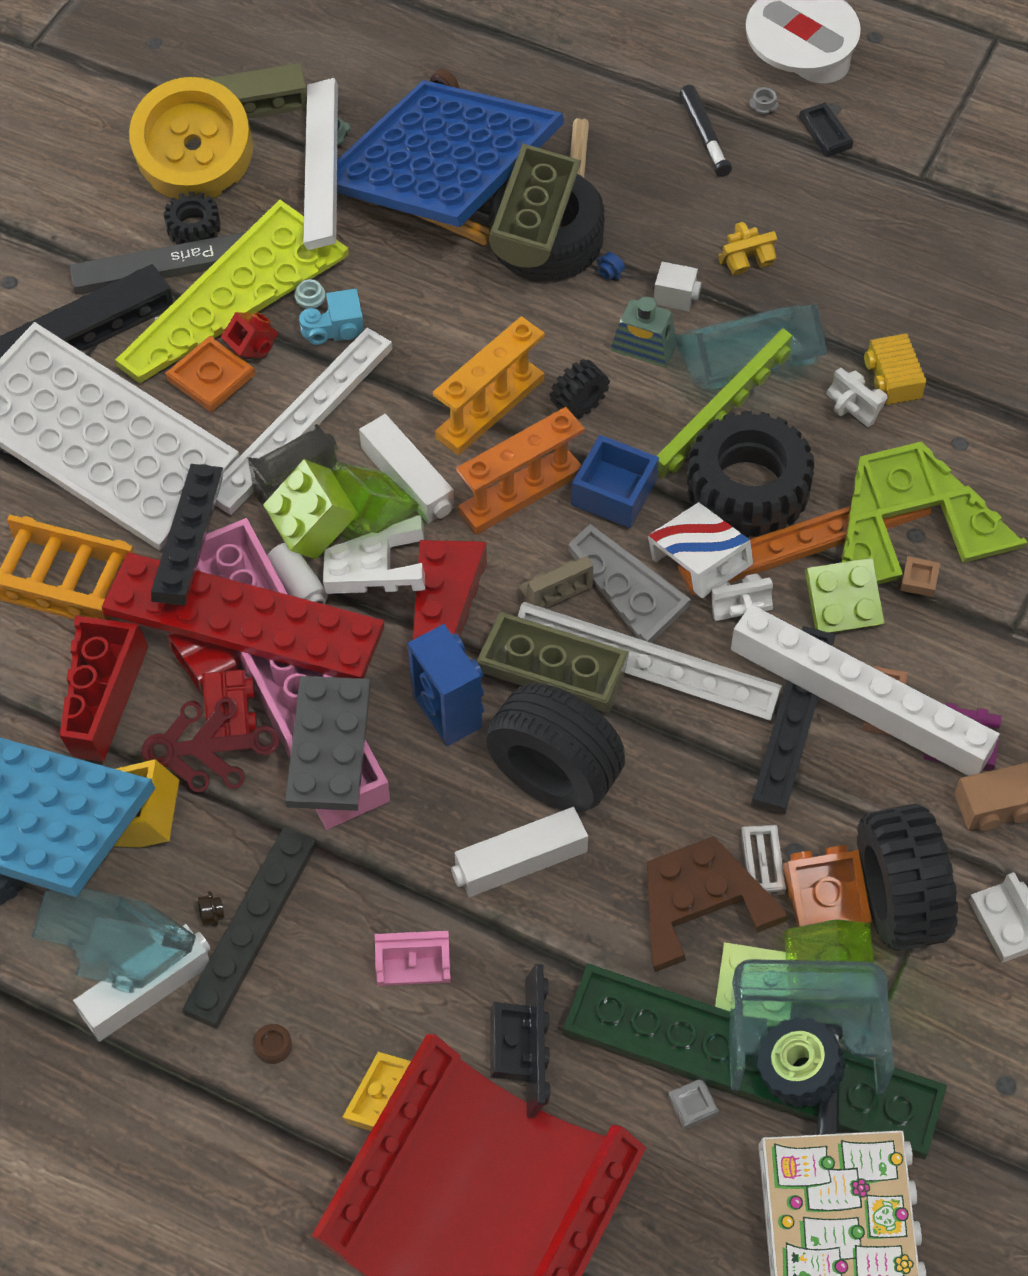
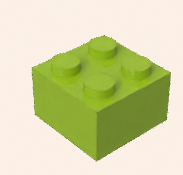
(310, 509)

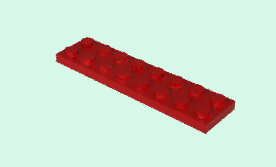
(250, 620)

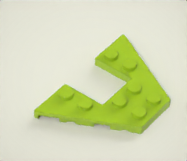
(914, 480)

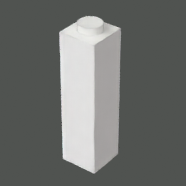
(407, 467)
(520, 852)
(110, 1009)

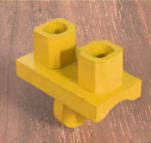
(747, 243)

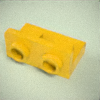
(375, 1090)

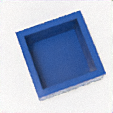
(614, 481)

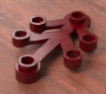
(204, 746)

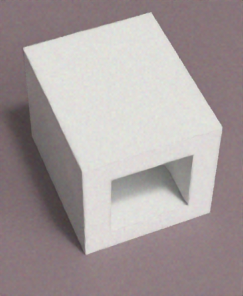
(676, 286)

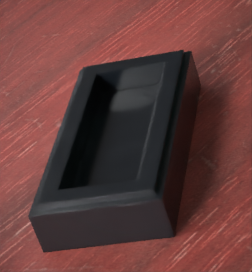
(826, 129)

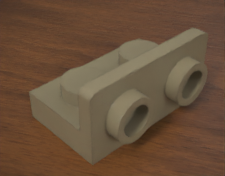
(559, 583)

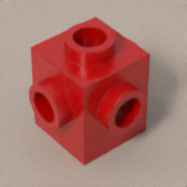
(250, 335)

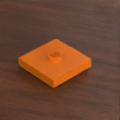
(210, 374)

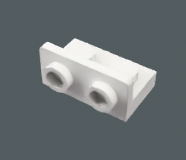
(1004, 916)

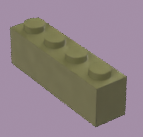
(268, 90)

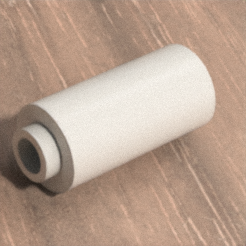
(296, 574)

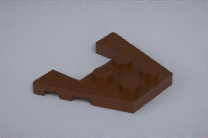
(695, 884)

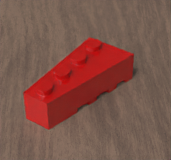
(450, 583)
(100, 683)

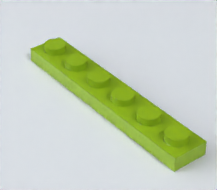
(732, 395)

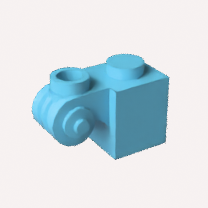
(340, 321)

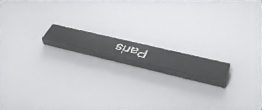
(168, 260)

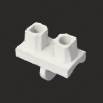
(855, 398)
(734, 600)

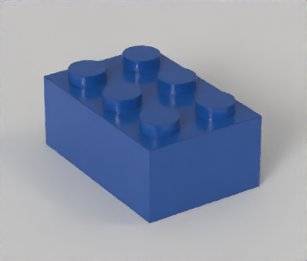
(446, 684)

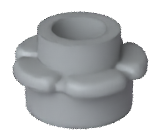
(764, 100)

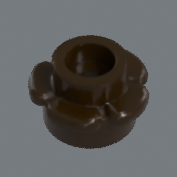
(210, 909)

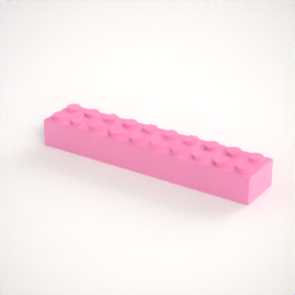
(239, 556)

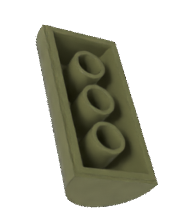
(533, 206)
(537, 653)

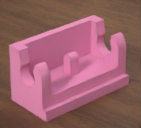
(412, 958)

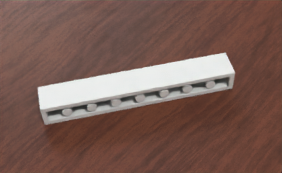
(864, 691)

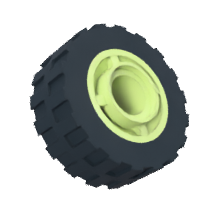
(808, 1082)

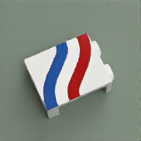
(702, 546)

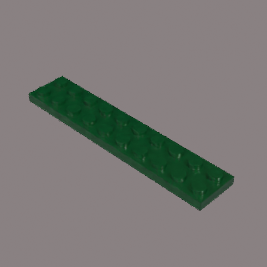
(694, 1043)

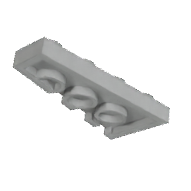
(632, 588)

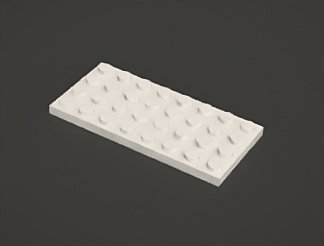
(99, 434)

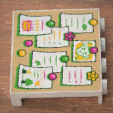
(840, 1205)

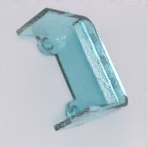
(113, 936)
(827, 991)

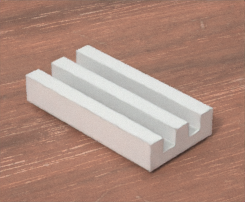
(758, 831)

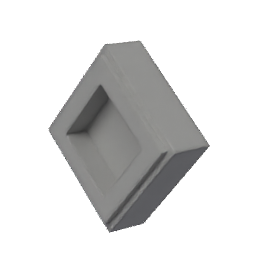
(693, 1104)

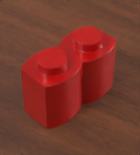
(201, 657)

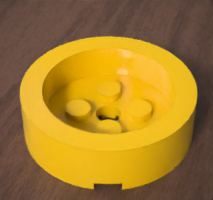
(172, 118)

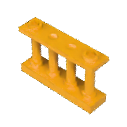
(489, 385)
(60, 599)

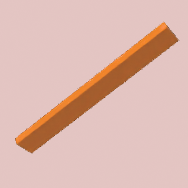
(802, 541)

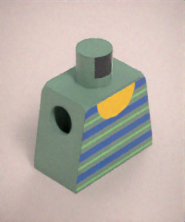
(646, 332)

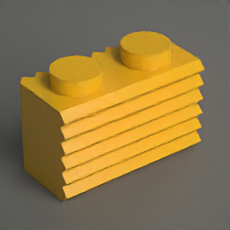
(895, 368)

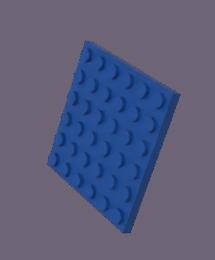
(442, 151)

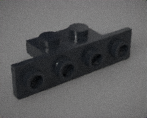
(519, 1041)

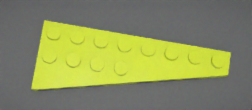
(245, 279)

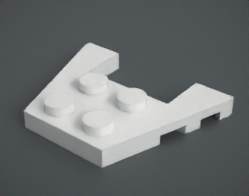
(366, 561)

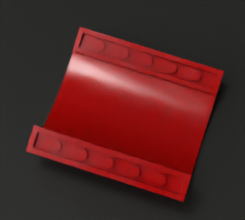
(472, 1183)

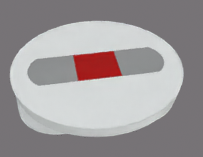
(804, 36)

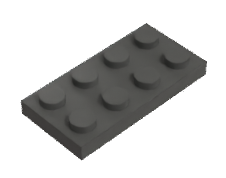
(328, 743)

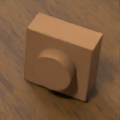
(920, 576)

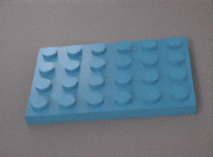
(61, 815)

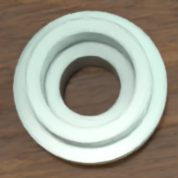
(309, 294)

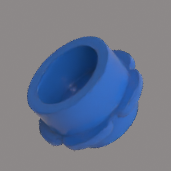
(610, 266)

